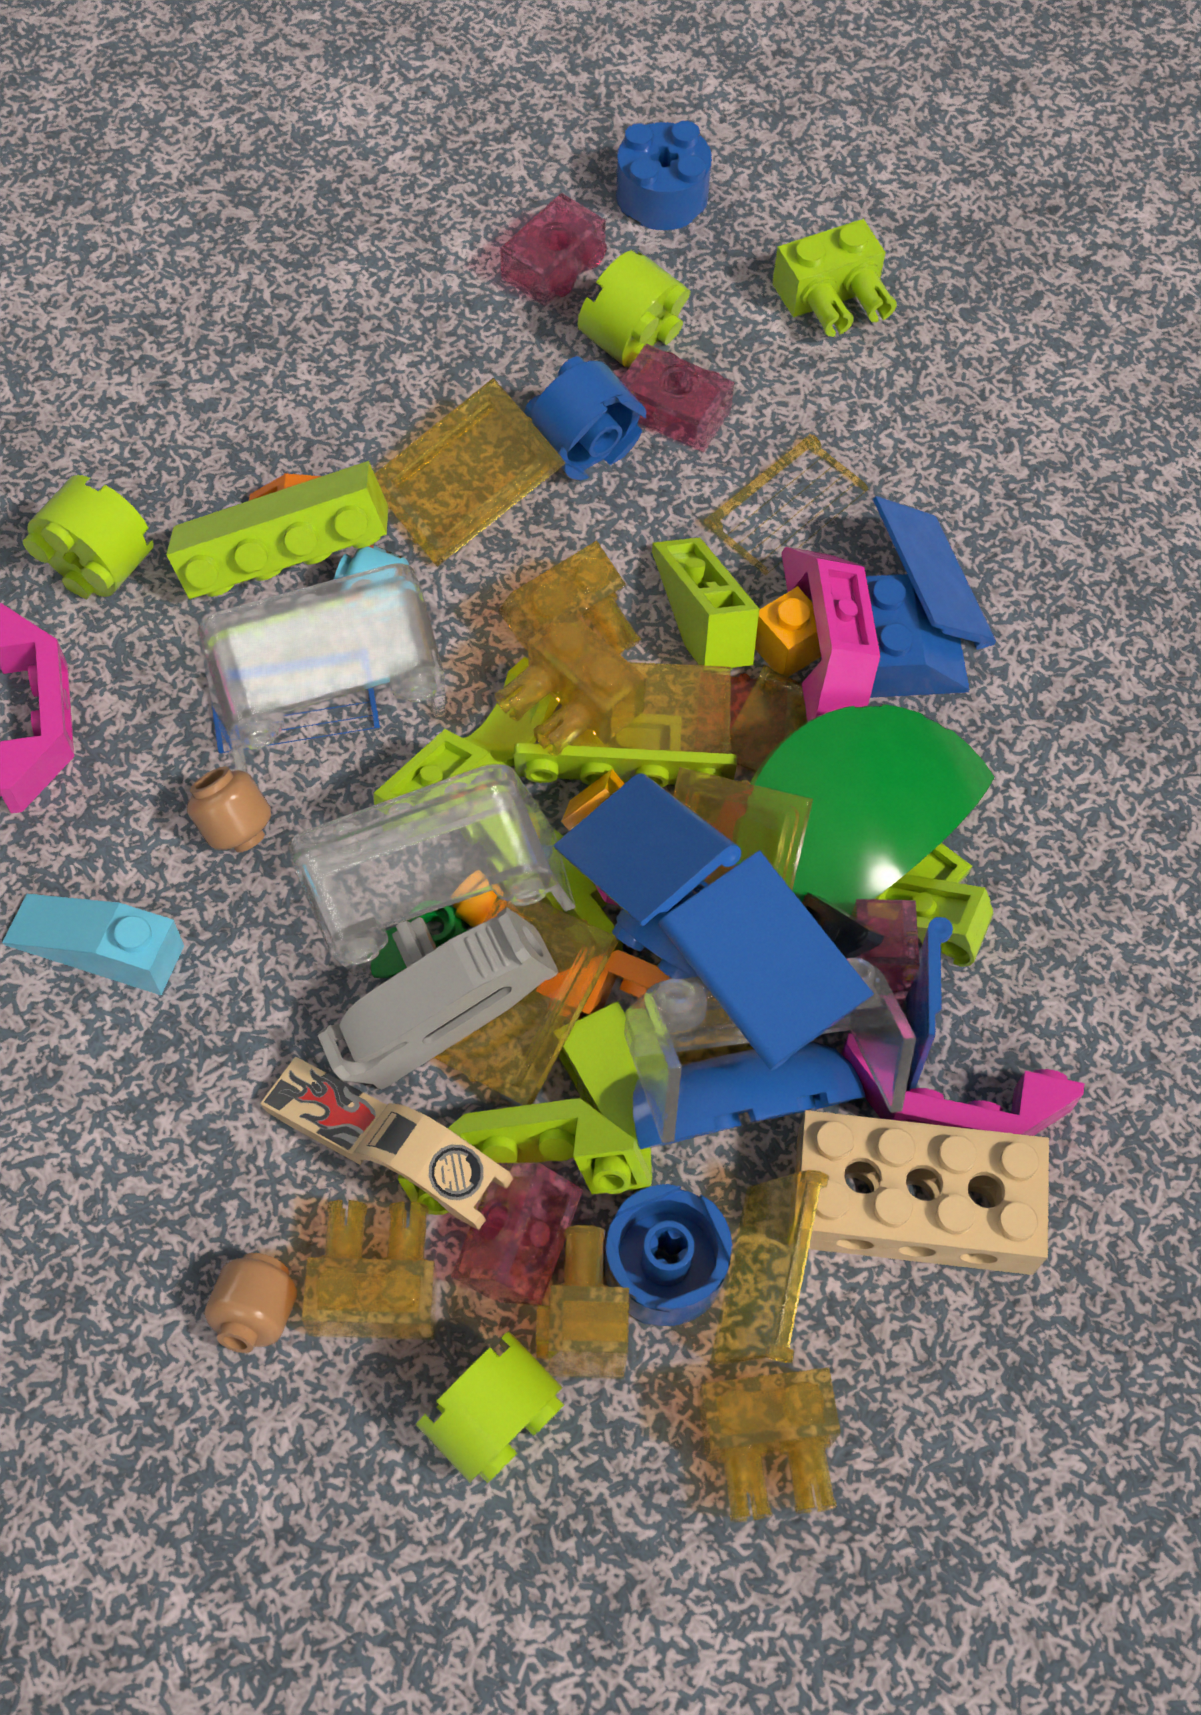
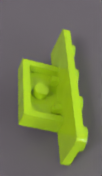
(591, 763)

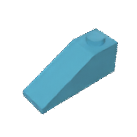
(99, 938)

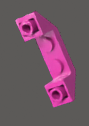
(843, 629)
(35, 761)
(1037, 1101)

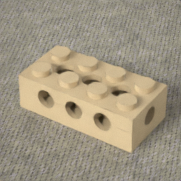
(948, 1165)

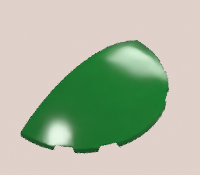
(881, 794)

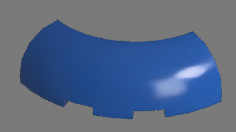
(740, 1082)

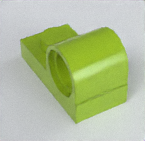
(962, 904)

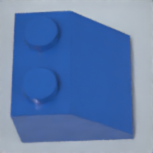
(912, 652)

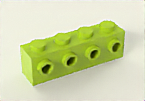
(279, 531)

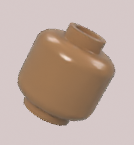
(228, 809)
(251, 1302)

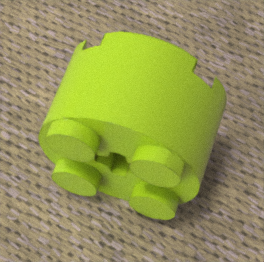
(633, 308)
(88, 537)
(490, 1408)

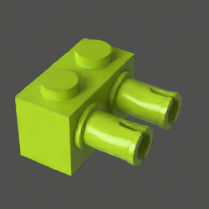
(832, 268)

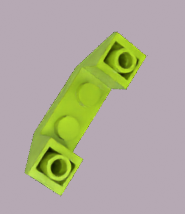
(551, 1133)

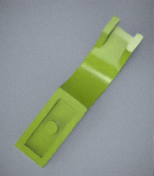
(453, 755)

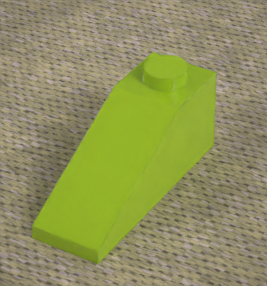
(708, 604)
(604, 1069)

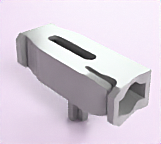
(437, 997)

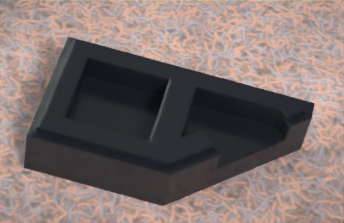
(845, 931)

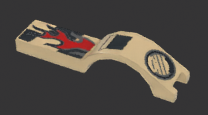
(387, 1135)

